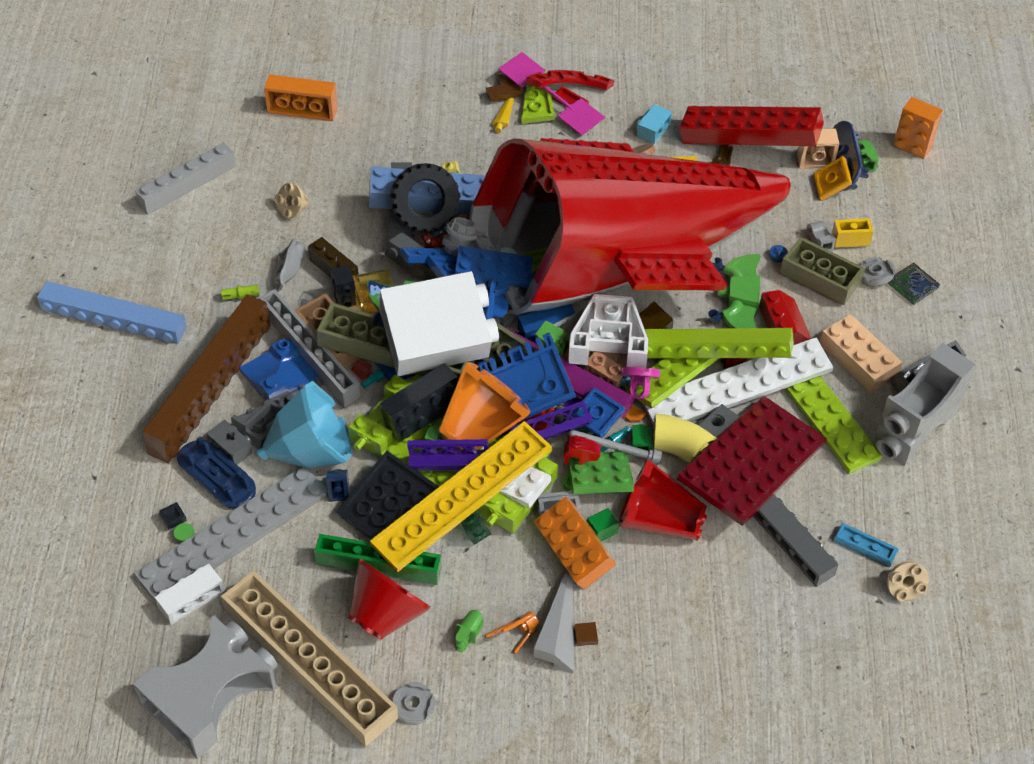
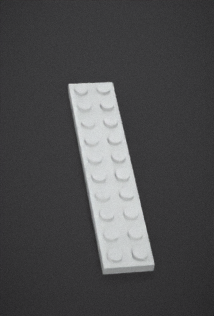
(744, 382)

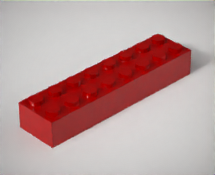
(752, 125)

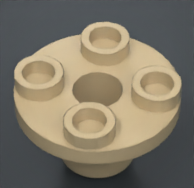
(291, 200)
(908, 580)

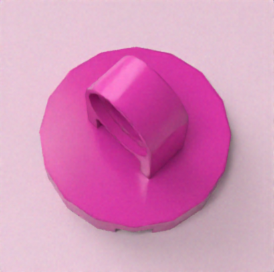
(640, 377)

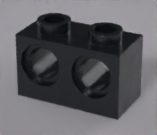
(343, 286)

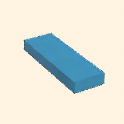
(866, 544)

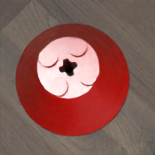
(381, 603)

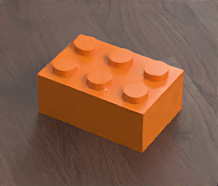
(917, 127)

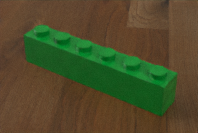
(346, 554)

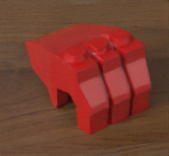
(581, 448)

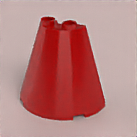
(662, 506)

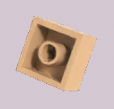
(822, 154)

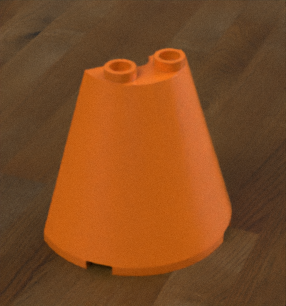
(481, 407)

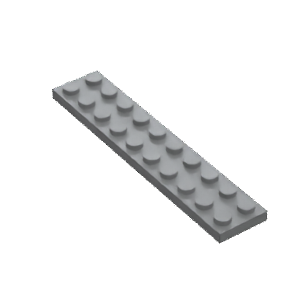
(234, 531)

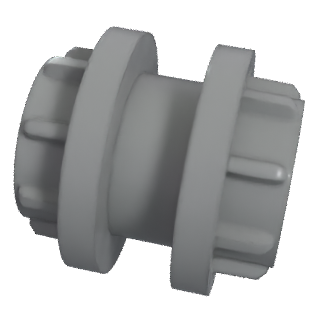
(461, 233)

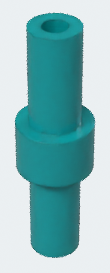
(376, 376)
(616, 437)

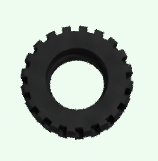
(448, 189)

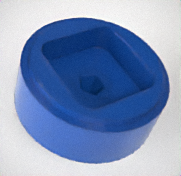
(777, 253)

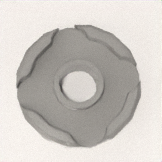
(883, 276)
(418, 714)

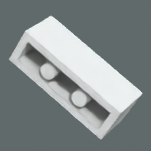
(189, 594)

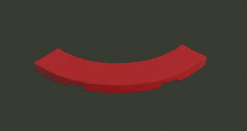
(569, 76)

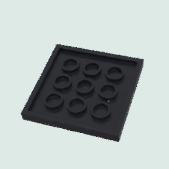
(385, 495)

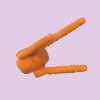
(525, 623)

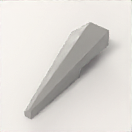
(557, 635)

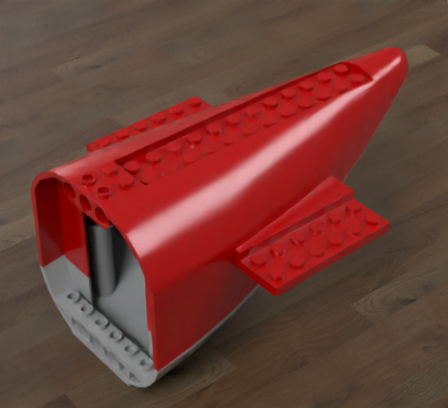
(613, 217)

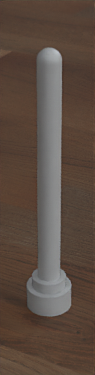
(651, 455)

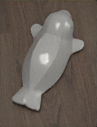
(288, 263)

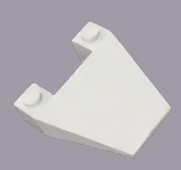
(612, 327)

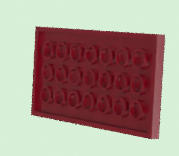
(752, 460)

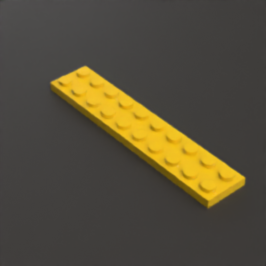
(460, 496)

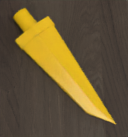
(503, 116)

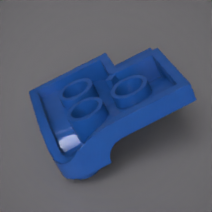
(278, 370)

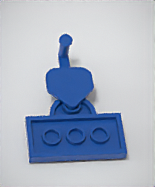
(497, 272)

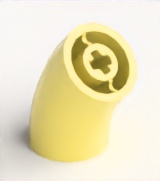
(680, 437)

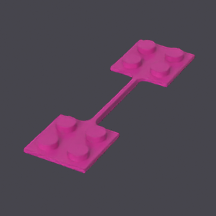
(578, 116)

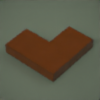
(505, 89)

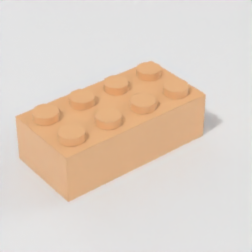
(860, 353)

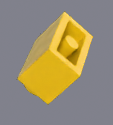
(852, 232)

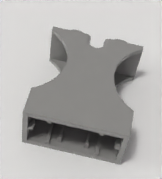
(924, 404)
(196, 693)

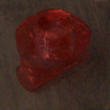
(362, 370)

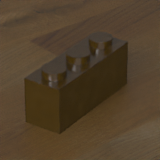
(328, 257)

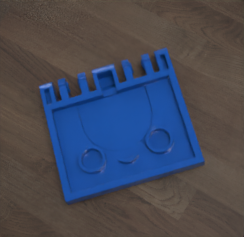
(535, 378)

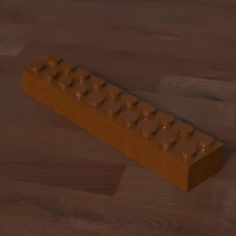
(206, 379)

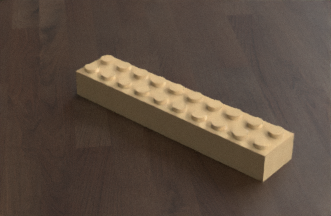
(310, 658)

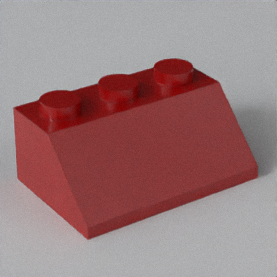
(782, 312)

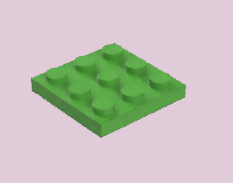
(606, 475)

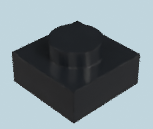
(172, 515)

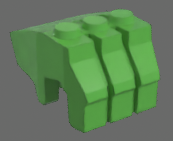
(869, 155)
(560, 337)

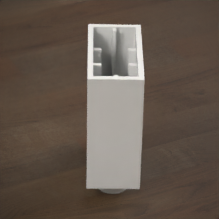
(437, 323)

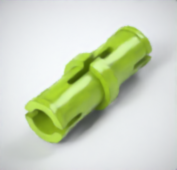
(239, 292)

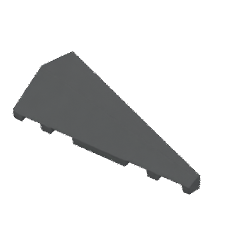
(258, 421)

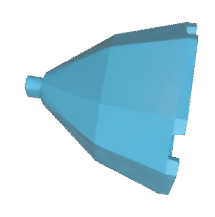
(308, 432)

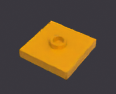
(832, 178)

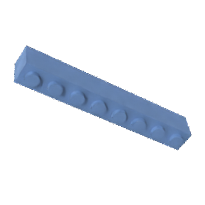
(112, 312)

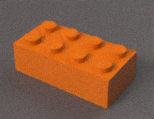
(301, 97)
(575, 543)

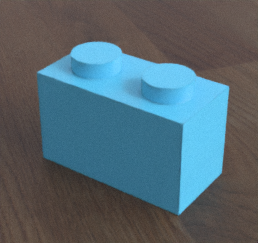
(653, 123)

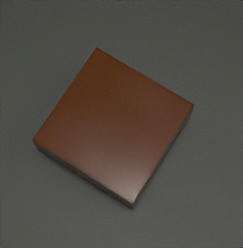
(586, 634)

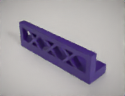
(564, 427)
(447, 459)

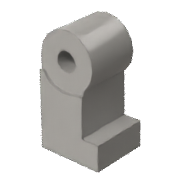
(819, 235)

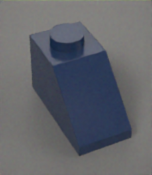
(337, 485)

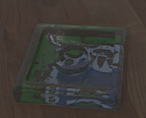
(913, 283)

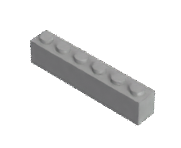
(185, 178)

